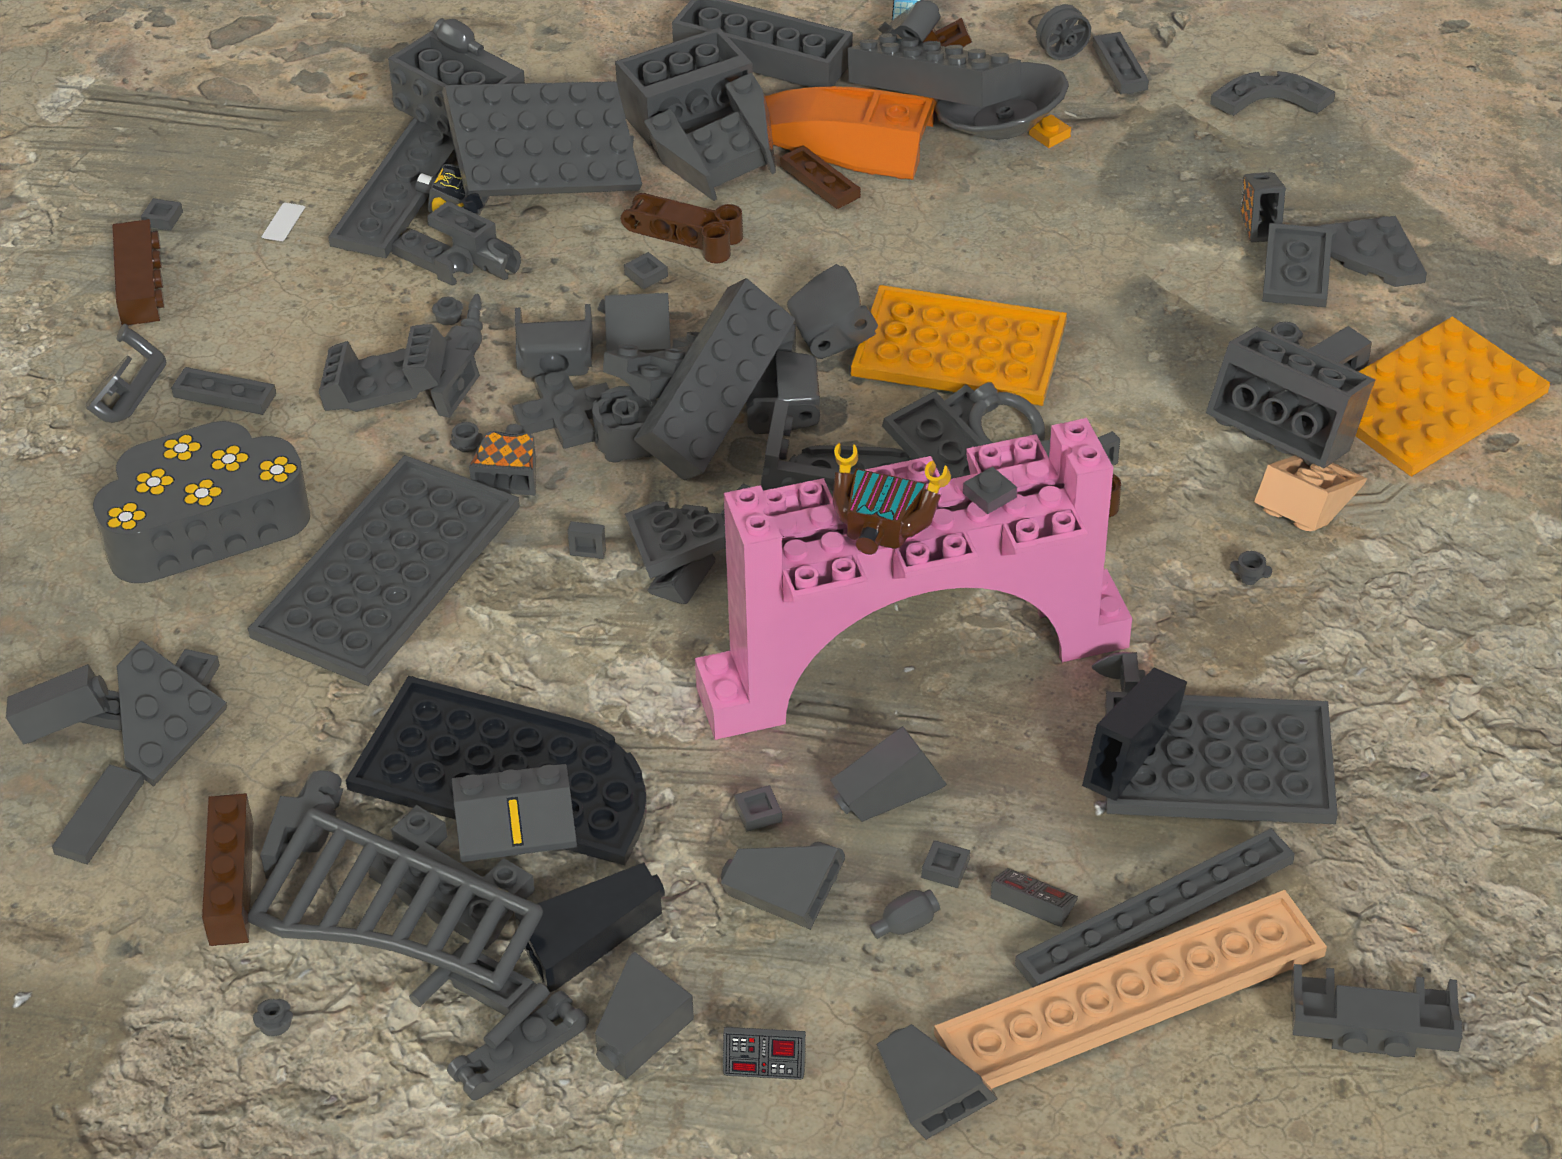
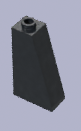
(1132, 732)
(591, 922)

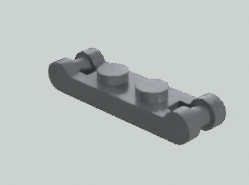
(521, 1049)

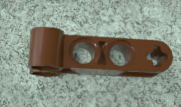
(686, 224)

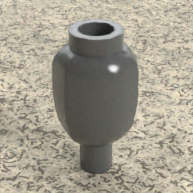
(457, 36)
(906, 913)

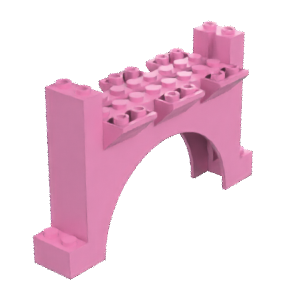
(804, 581)

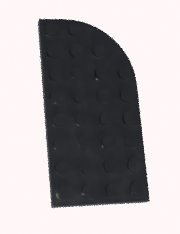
(453, 733)

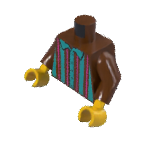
(882, 506)

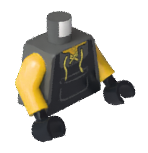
(449, 187)

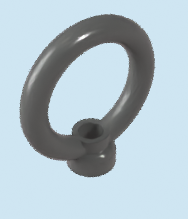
(987, 398)

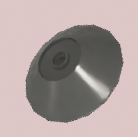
(1041, 92)

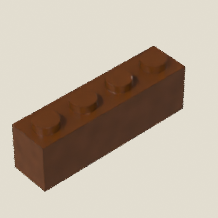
(137, 272)
(228, 869)

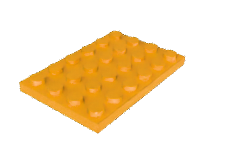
(960, 342)
(1442, 395)

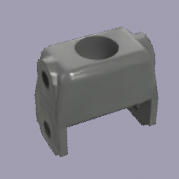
(828, 312)
(554, 346)
(790, 379)

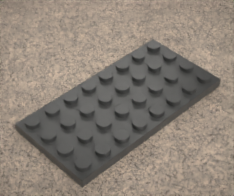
(384, 569)

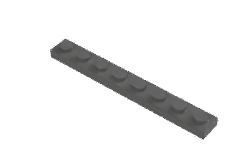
(1155, 908)

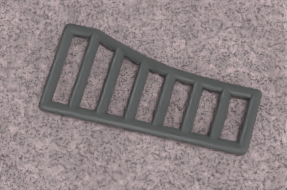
(399, 941)

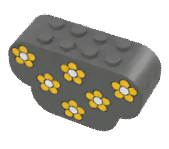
(199, 500)

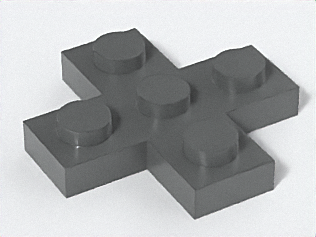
(560, 409)

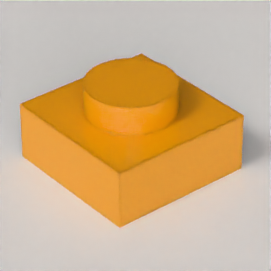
(1050, 131)

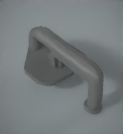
(130, 393)

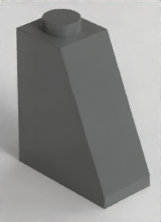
(886, 777)
(783, 879)
(640, 1017)
(931, 1081)

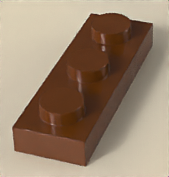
(820, 177)

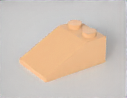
(1306, 492)

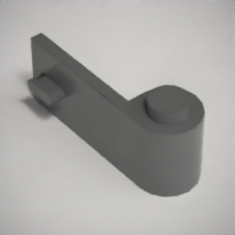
(914, 22)

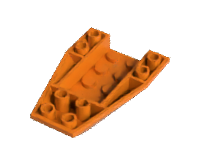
(854, 127)

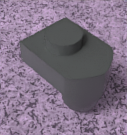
(1121, 666)

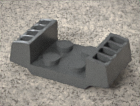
(384, 377)

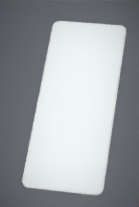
(283, 222)

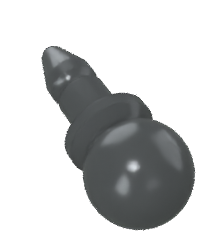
(473, 316)

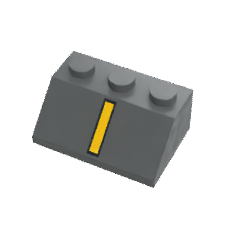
(513, 812)

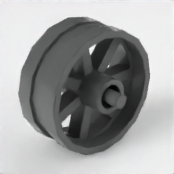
(1069, 38)

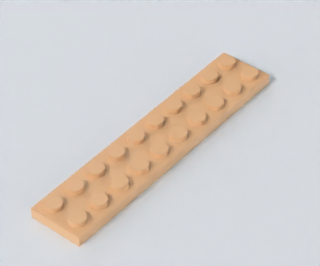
(1132, 990)

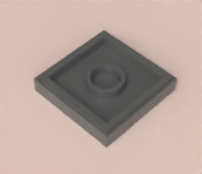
(638, 321)

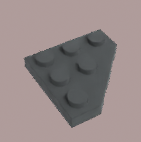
(1377, 248)
(675, 535)
(161, 711)

